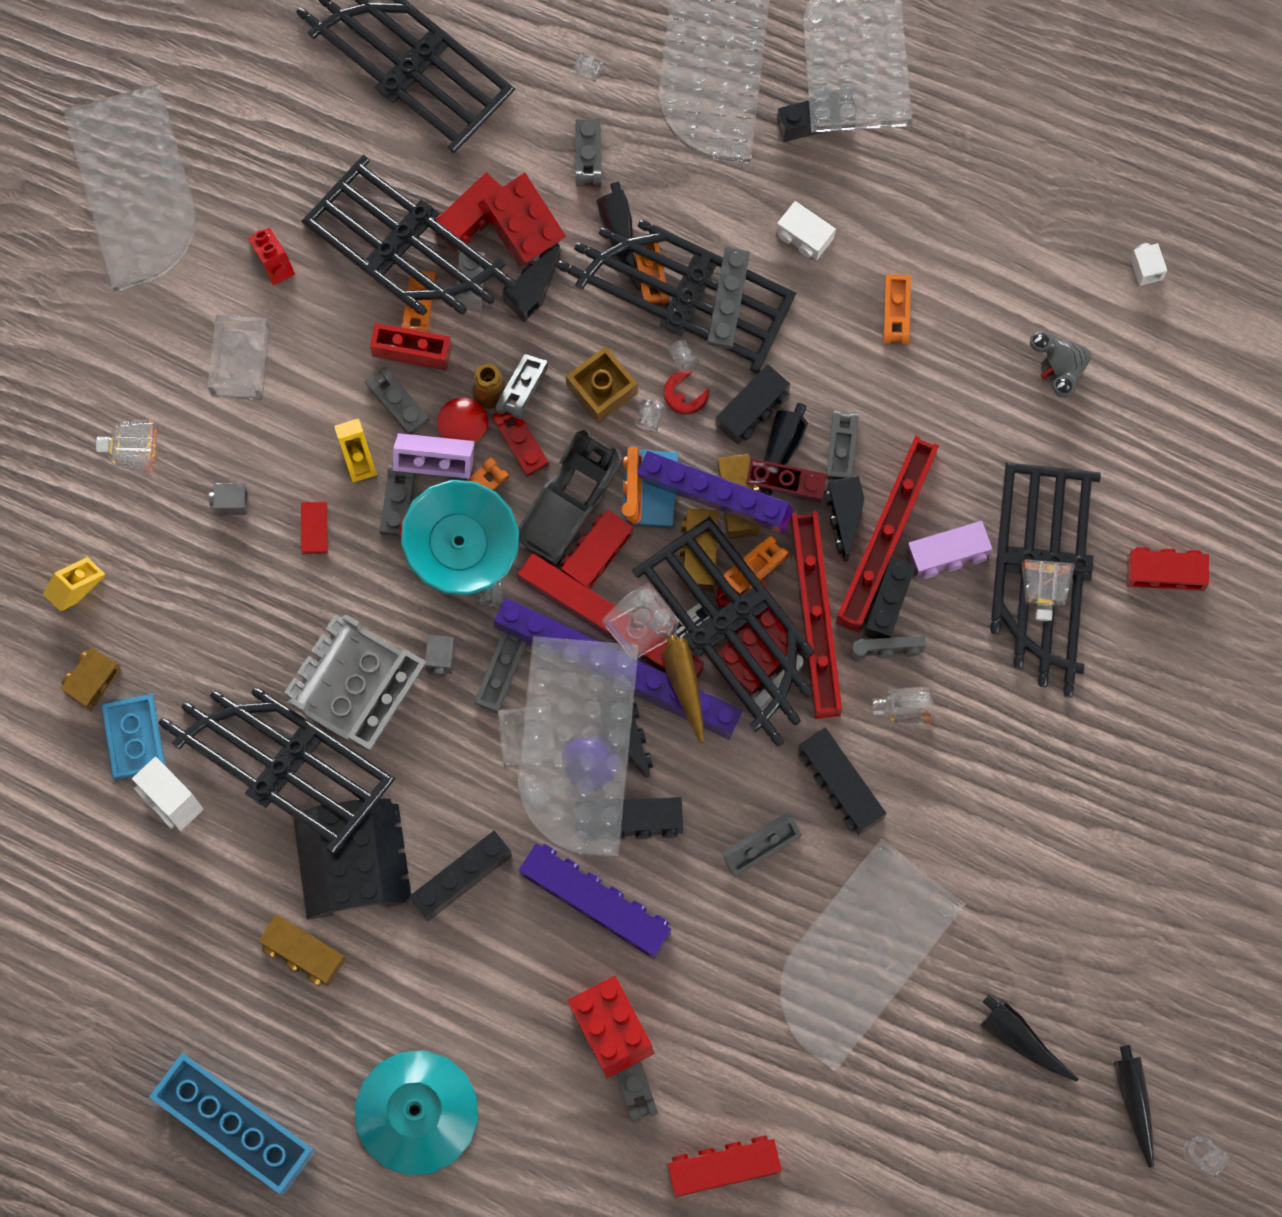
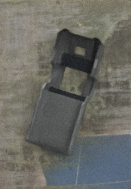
(556, 515)

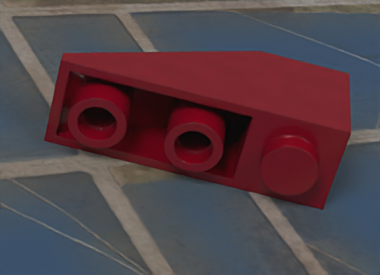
(787, 480)

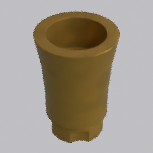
(488, 385)

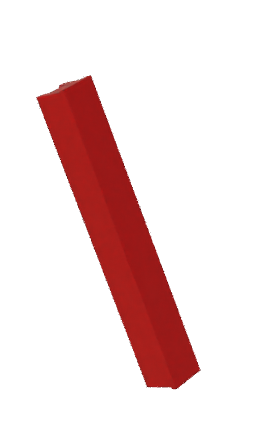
(886, 534)
(581, 603)
(816, 615)

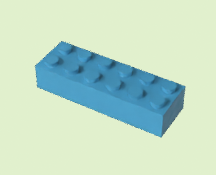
(232, 1124)

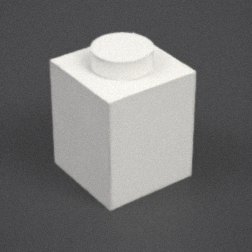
(1148, 264)

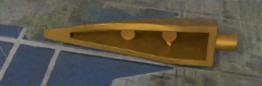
(683, 679)

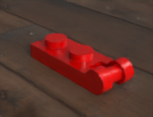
(521, 443)

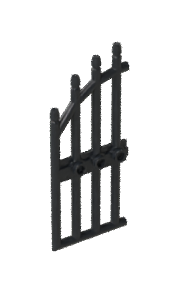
(414, 63)
(399, 240)
(688, 294)
(1011, 558)
(729, 619)
(285, 763)

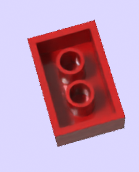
(522, 219)
(757, 650)
(611, 1027)

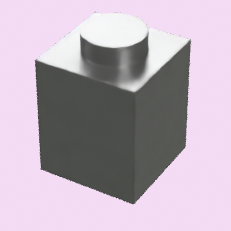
(229, 499)
(440, 655)

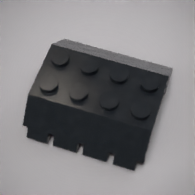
(362, 871)

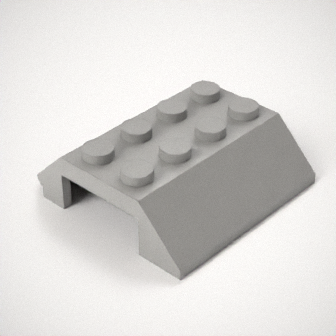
(353, 682)

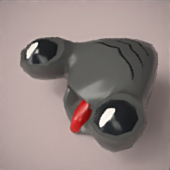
(1063, 362)

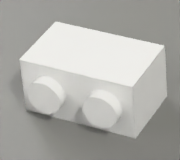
(805, 231)

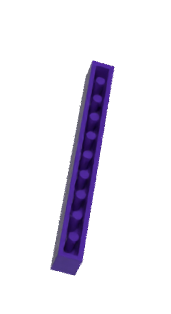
(650, 683)

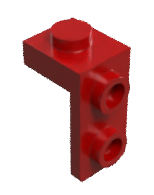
(272, 256)

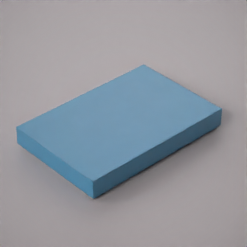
(656, 502)
(132, 735)

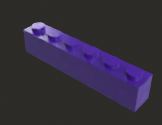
(715, 492)
(595, 901)

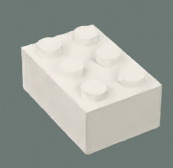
(166, 795)

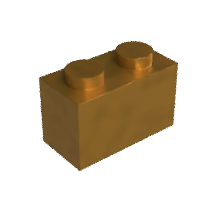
(90, 678)

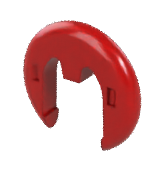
(675, 401)

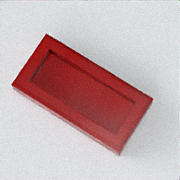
(314, 527)

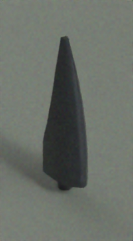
(617, 217)
(785, 436)
(1014, 1032)
(1135, 1096)

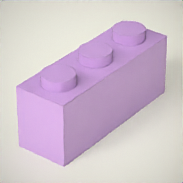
(433, 455)
(949, 550)

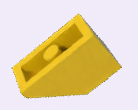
(355, 450)
(72, 583)

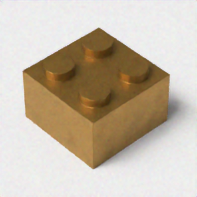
(602, 384)

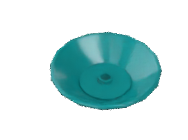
(462, 512)
(421, 1141)

